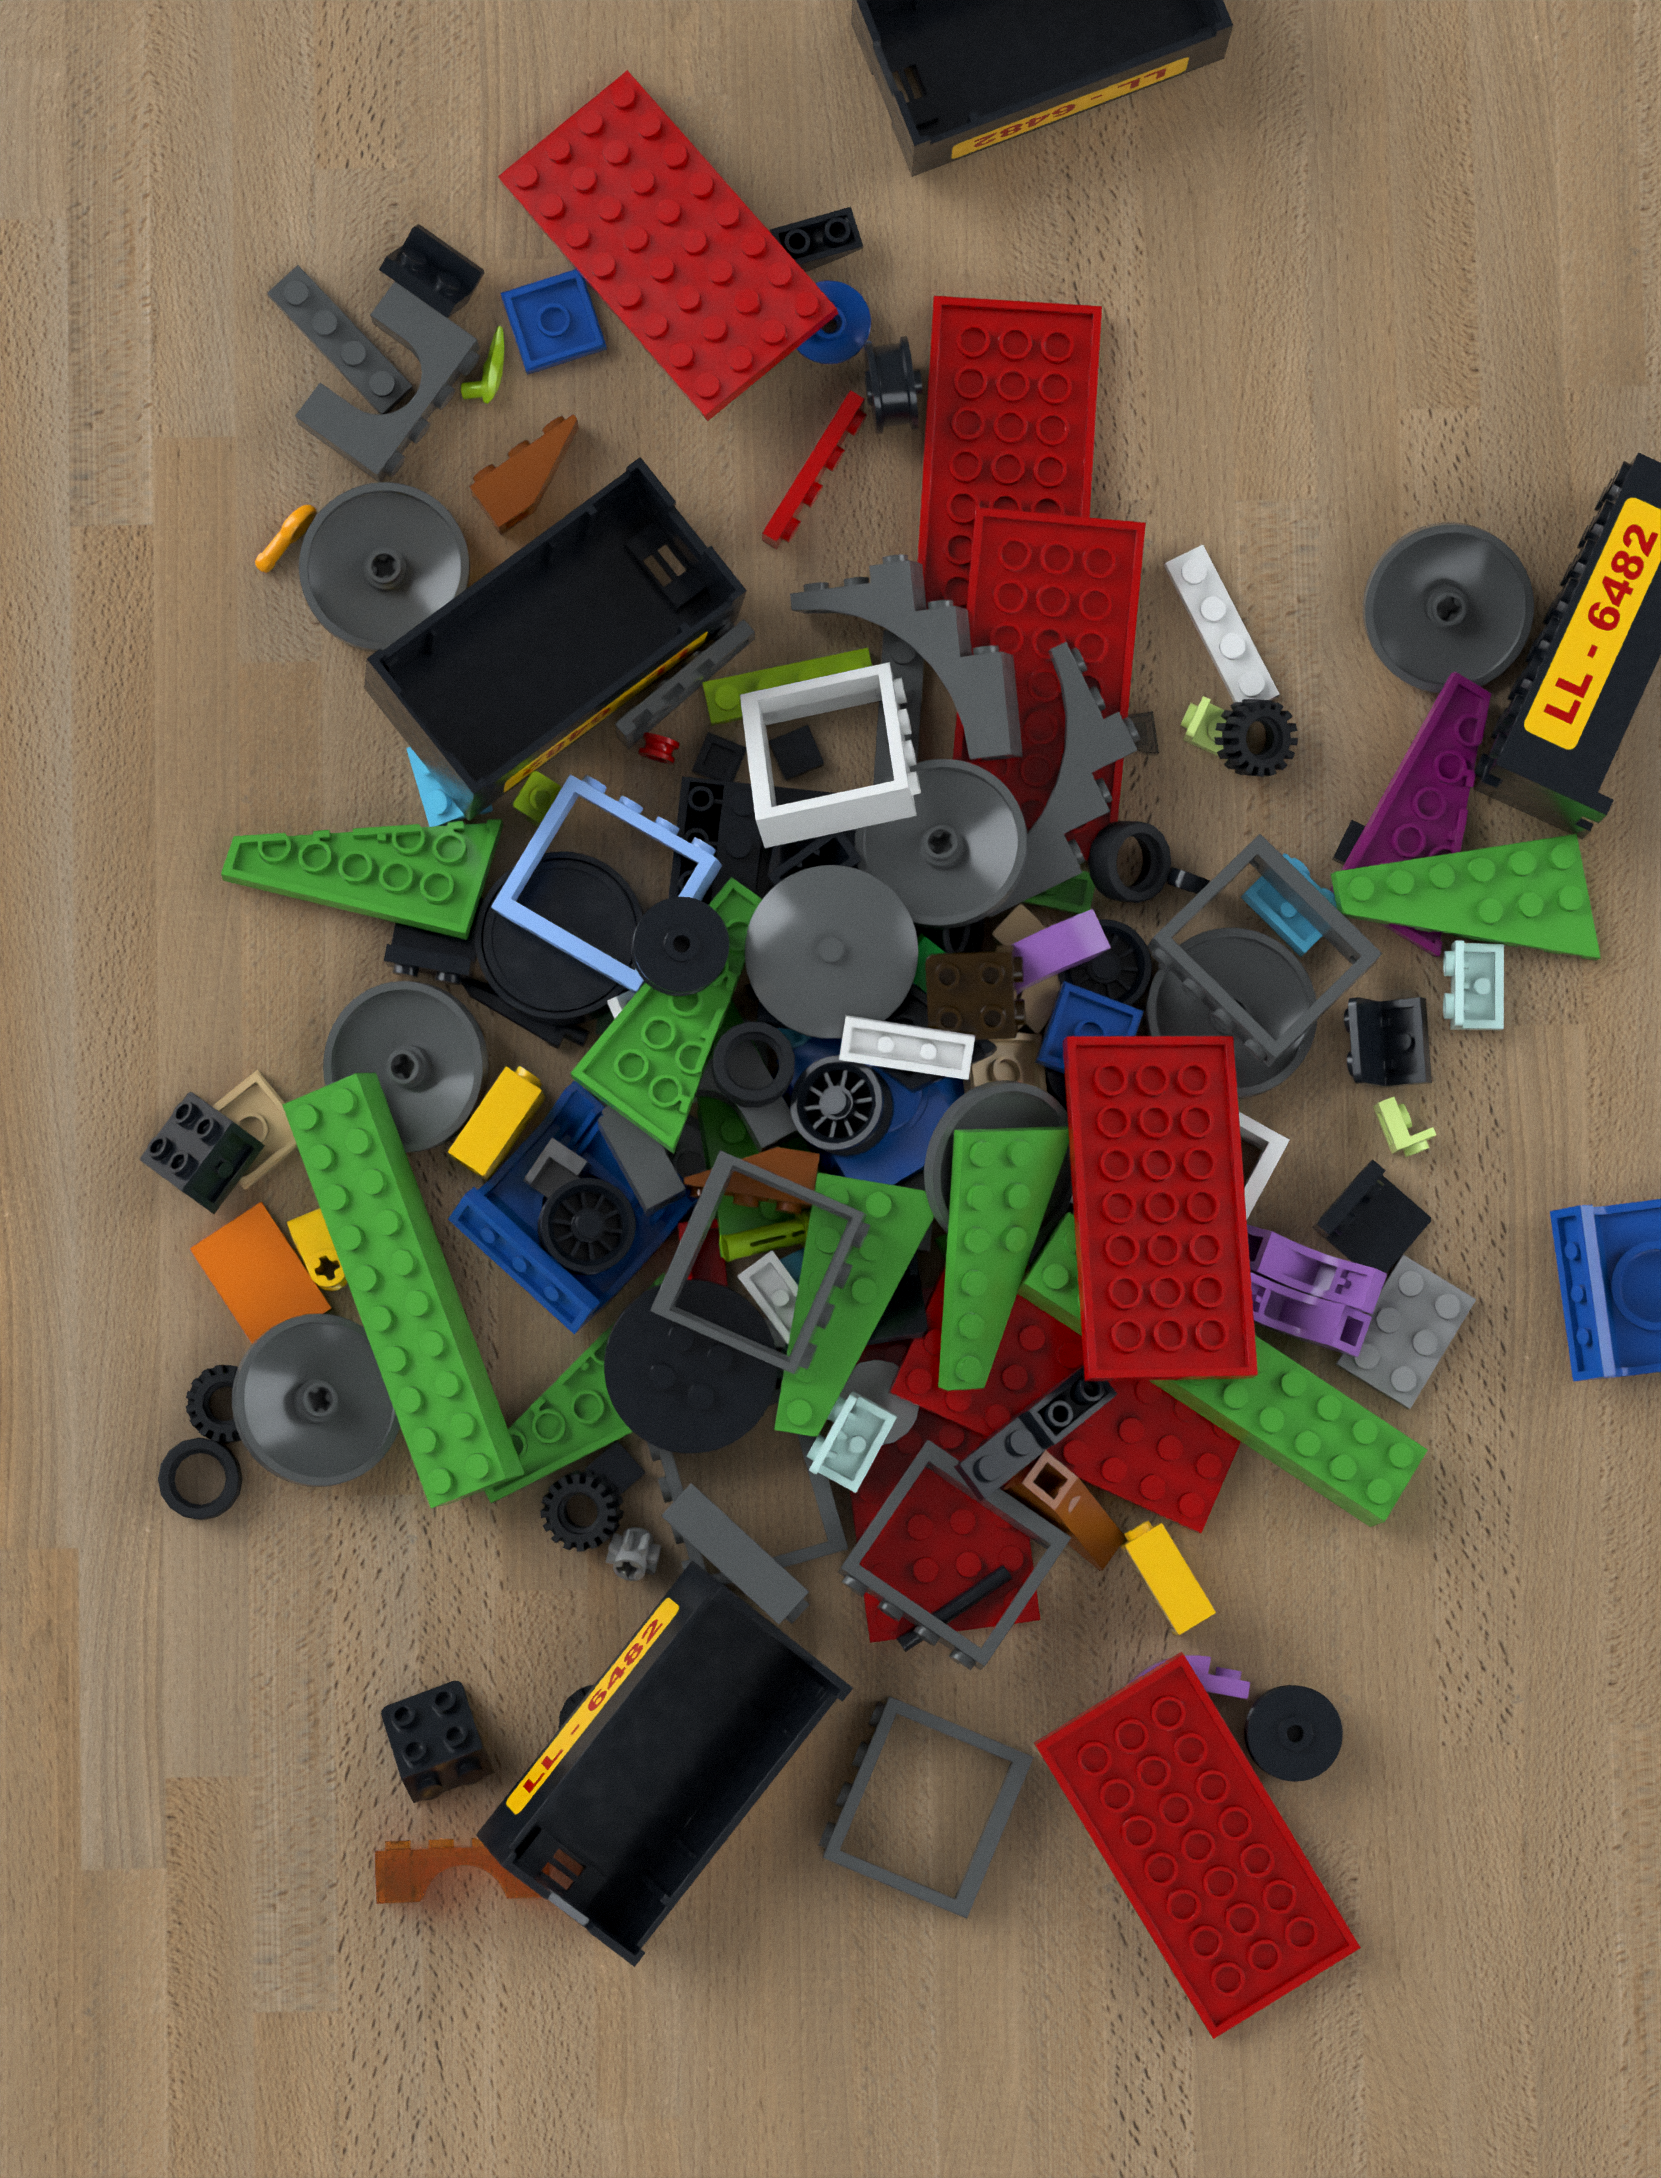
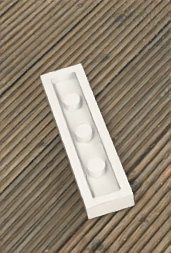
(1220, 626)

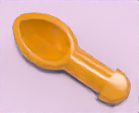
(291, 531)

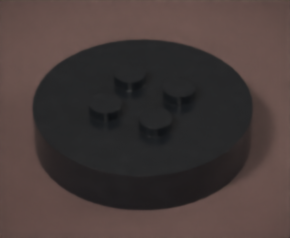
(538, 977)
(681, 1384)

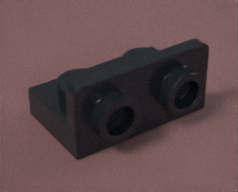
(433, 271)

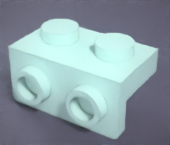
(1476, 986)
(852, 1441)

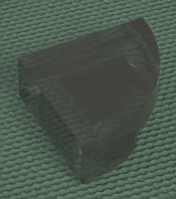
(1146, 729)

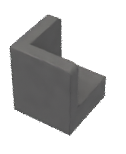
(555, 1168)

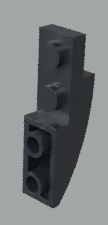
(820, 238)
(1032, 1432)

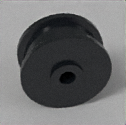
(892, 385)
(680, 946)
(1118, 972)
(842, 1106)
(586, 1226)
(1293, 1733)

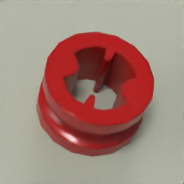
(658, 748)

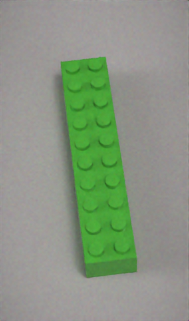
(403, 1289)
(1279, 1413)

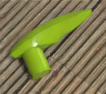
(491, 372)

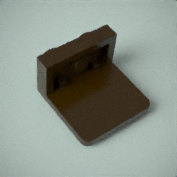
(976, 993)

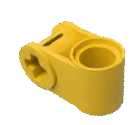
(316, 1248)

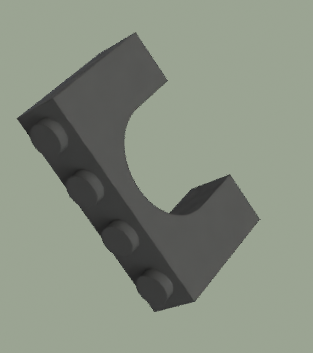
(379, 440)
(645, 1159)

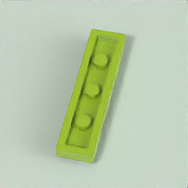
(724, 693)

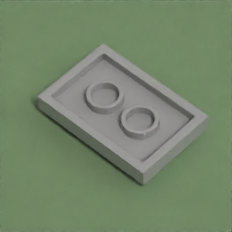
(1408, 1332)

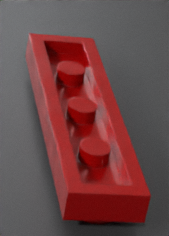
(824, 456)

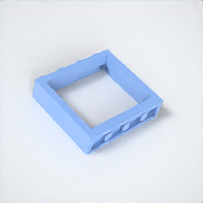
(628, 812)

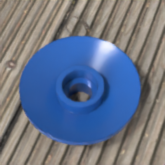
(851, 331)

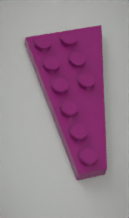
(1429, 793)

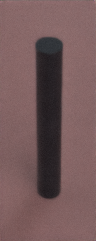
(960, 1603)

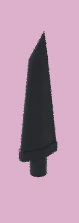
(552, 1034)

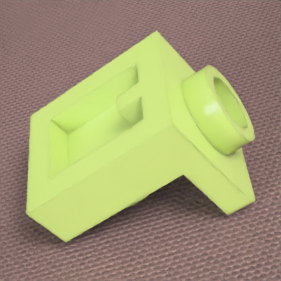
(1201, 725)
(1394, 1123)

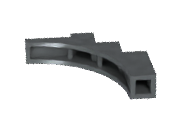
(978, 683)
(1077, 796)

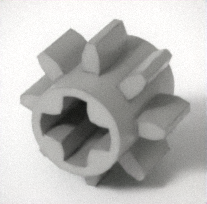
(633, 1554)

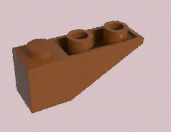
(518, 484)
(788, 1163)
(1067, 1504)

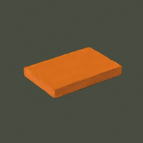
(258, 1273)

